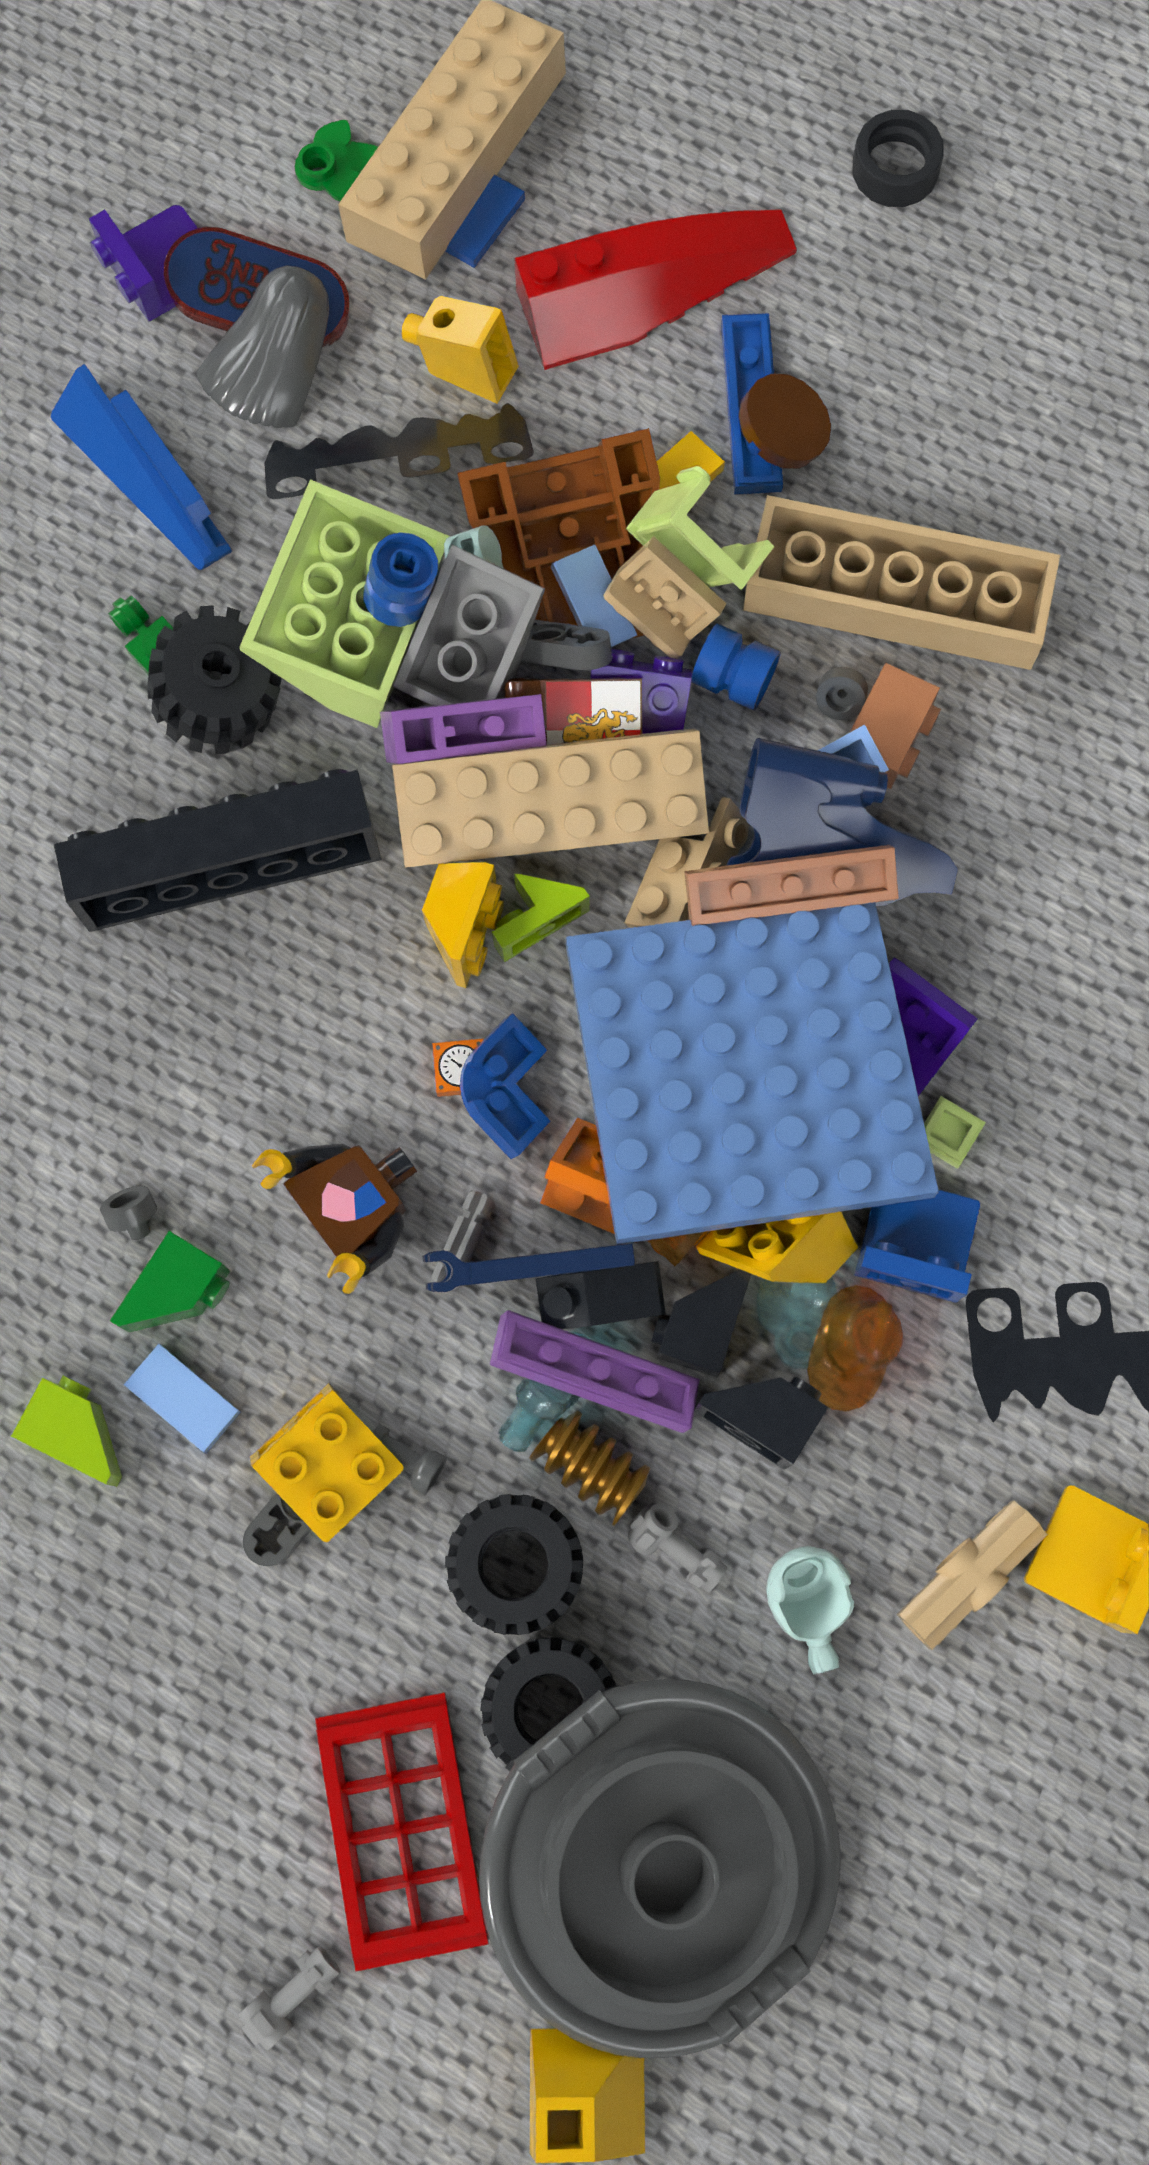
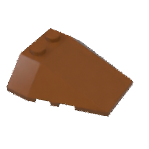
(562, 507)

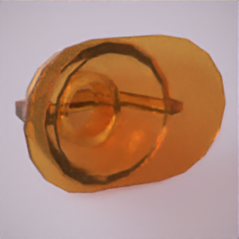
(853, 1347)

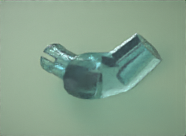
(534, 1406)

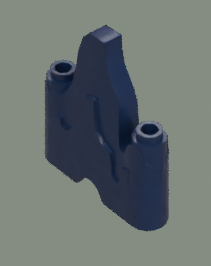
(817, 805)

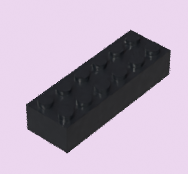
(217, 850)

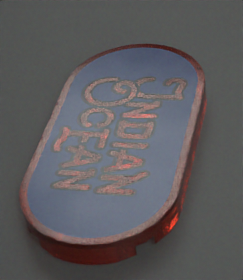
(218, 271)

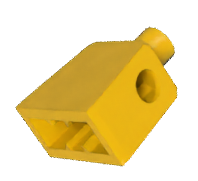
(464, 345)

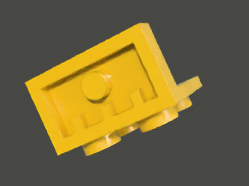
(326, 1464)
(1095, 1561)

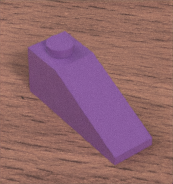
(463, 729)

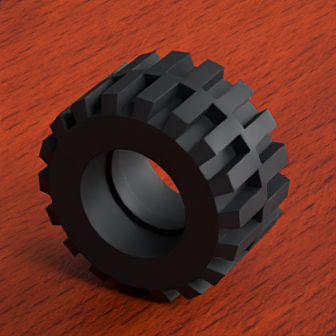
(466, 1572)
(521, 1667)

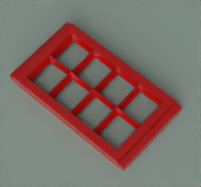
(419, 1938)

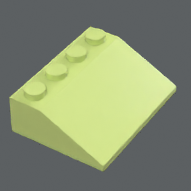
(313, 611)

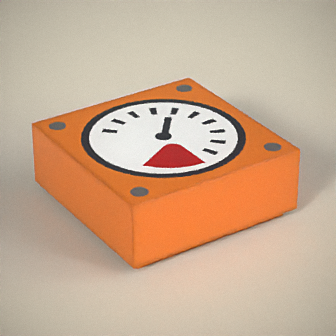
(448, 1064)

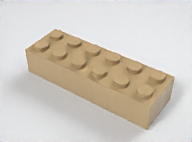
(453, 137)
(903, 583)
(551, 798)

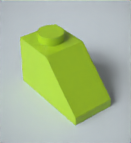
(69, 1429)

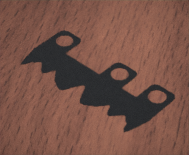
(418, 439)
(1076, 1364)

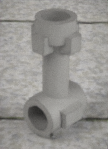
(656, 1529)
(266, 2017)

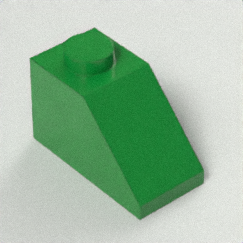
(172, 1286)

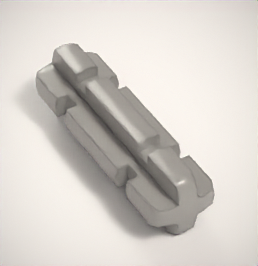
(467, 1230)

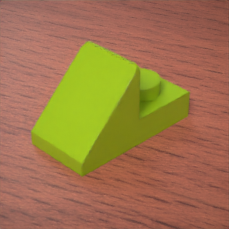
(550, 909)

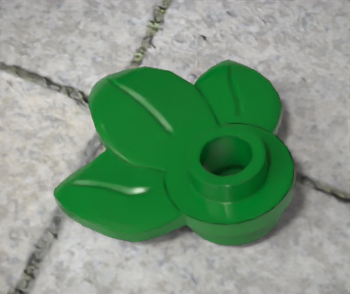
(337, 155)

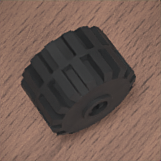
(205, 707)

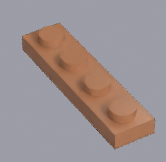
(791, 885)

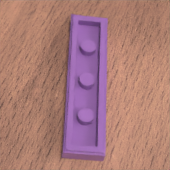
(594, 1371)

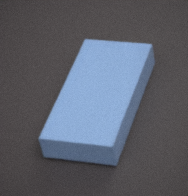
(182, 1398)

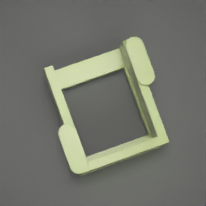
(667, 520)

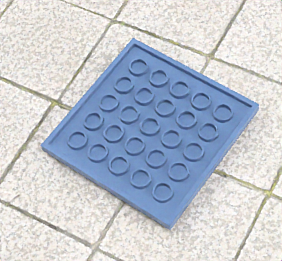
(748, 1071)

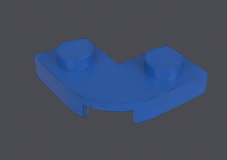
(491, 1087)

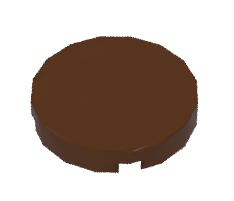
(785, 421)

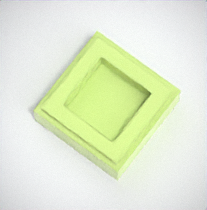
(951, 1131)

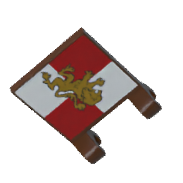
(585, 706)

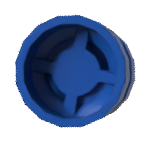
(400, 579)
(735, 667)

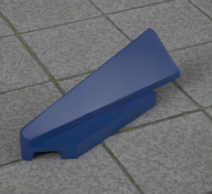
(139, 464)

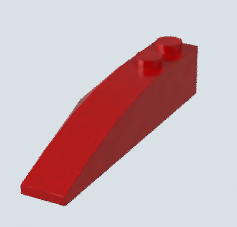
(635, 278)

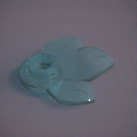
(792, 1312)

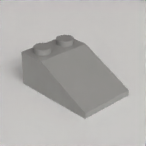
(469, 632)

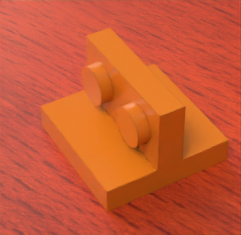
(578, 1178)

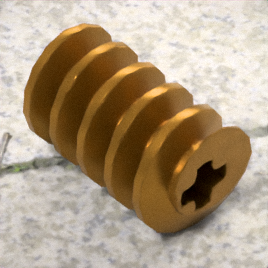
(591, 1465)

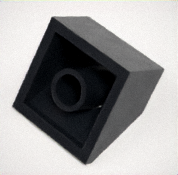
(767, 1416)

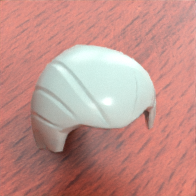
(810, 1601)

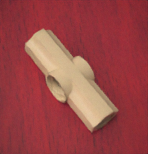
(972, 1574)

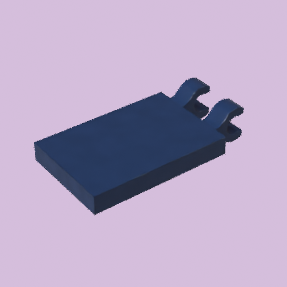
(528, 1266)

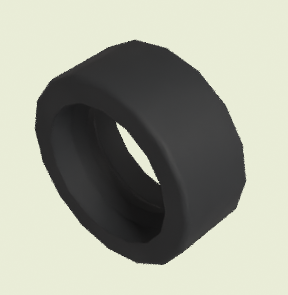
(903, 127)

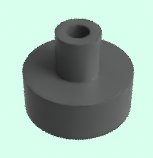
(841, 693)
(129, 1211)

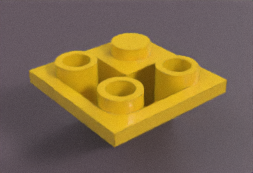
(459, 911)
(784, 1250)
(583, 2101)

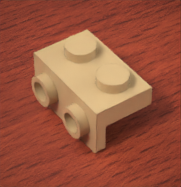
(663, 598)

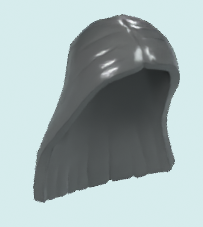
(271, 350)

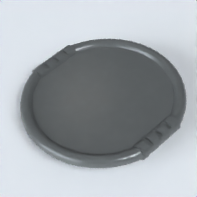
(660, 1868)

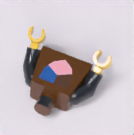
(345, 1201)

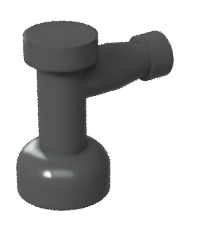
(423, 1469)

